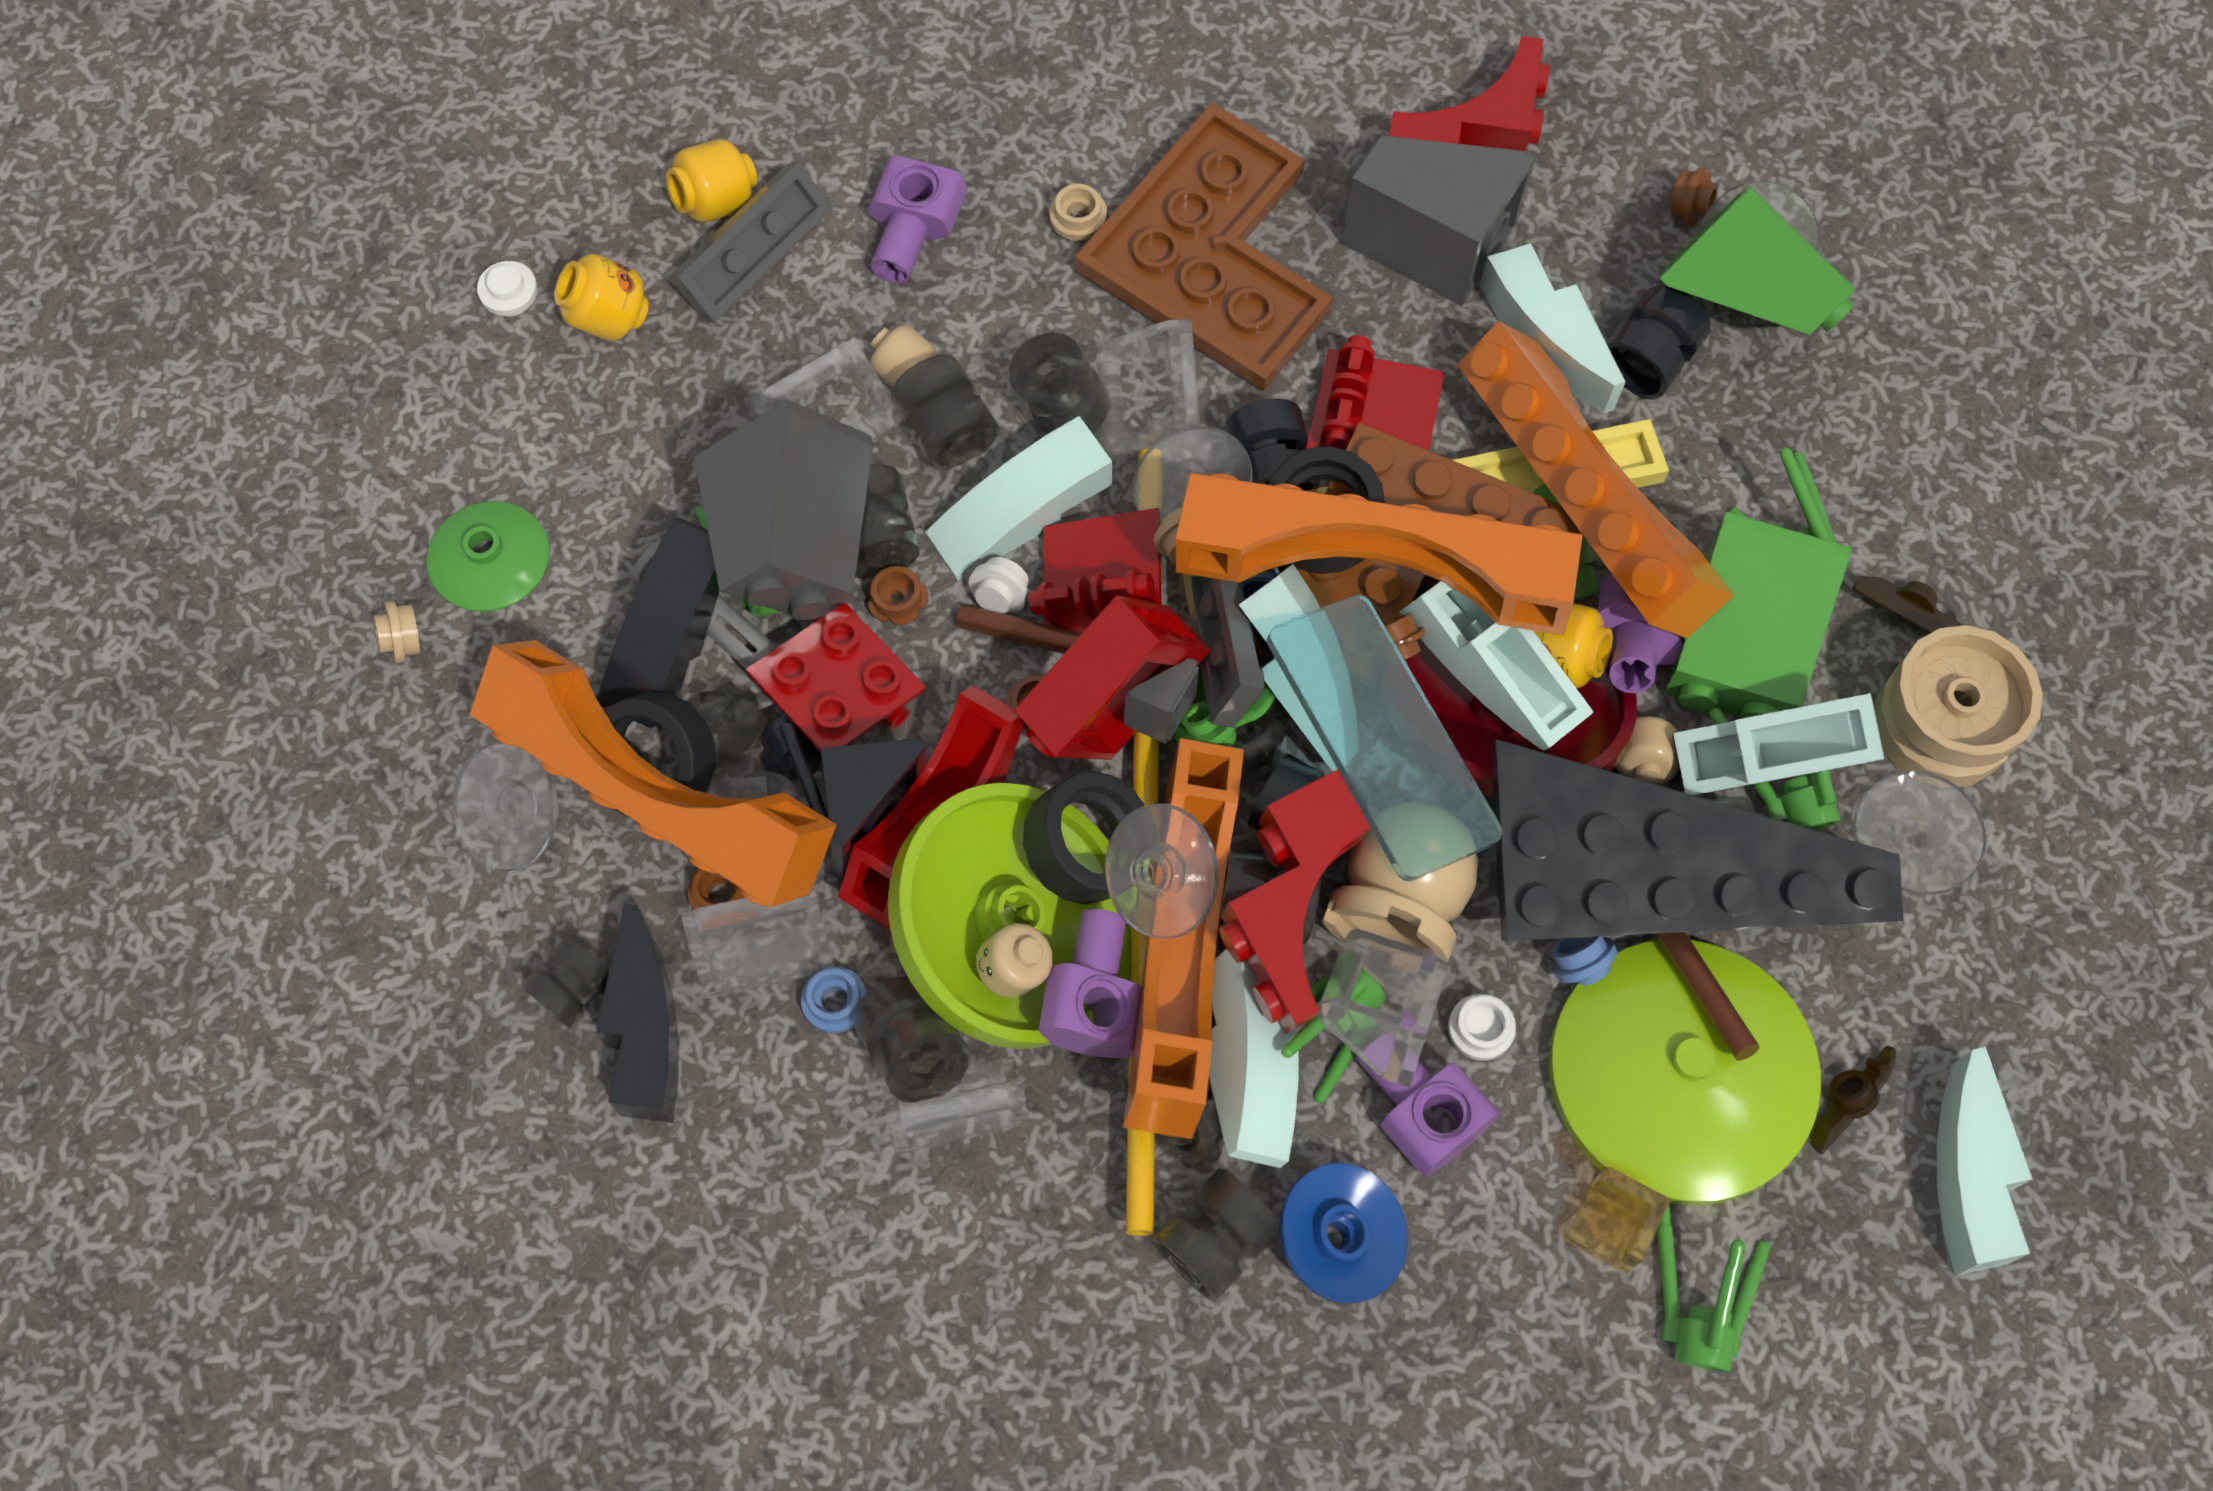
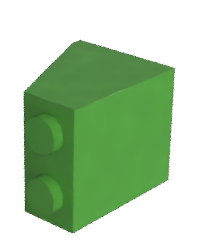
(1761, 267)
(1768, 636)

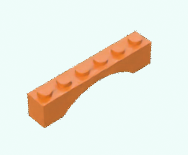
(1635, 541)
(1508, 569)
(549, 710)
(1177, 979)

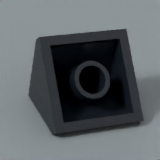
(863, 787)

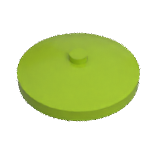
(966, 879)
(1660, 1092)

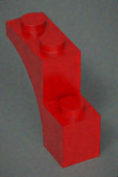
(1496, 118)
(970, 754)
(1267, 924)

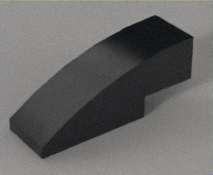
(664, 619)
(642, 1023)

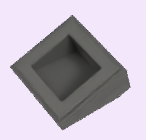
(1162, 701)

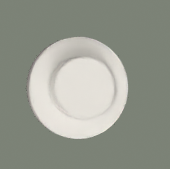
(507, 288)
(1000, 586)
(1481, 1027)

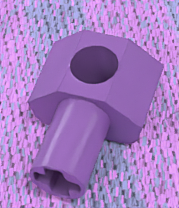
(912, 222)
(1635, 643)
(1094, 981)
(1448, 1090)

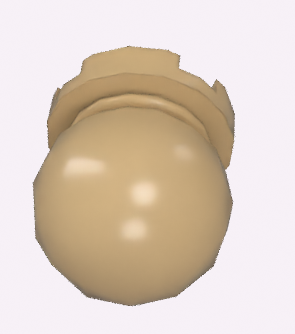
(1400, 909)

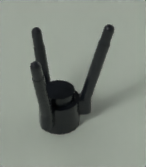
(794, 757)

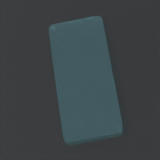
(1384, 737)

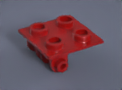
(1376, 393)
(1094, 562)
(837, 680)

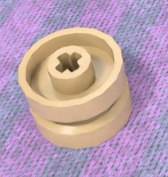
(1958, 704)

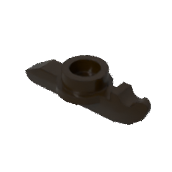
(1912, 602)
(1852, 1097)

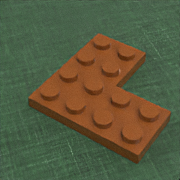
(1184, 254)
(1430, 480)

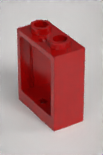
(1082, 697)

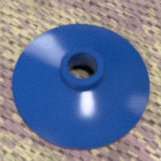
(1370, 1229)

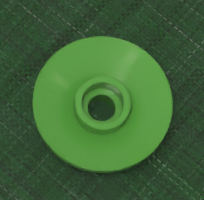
(494, 577)

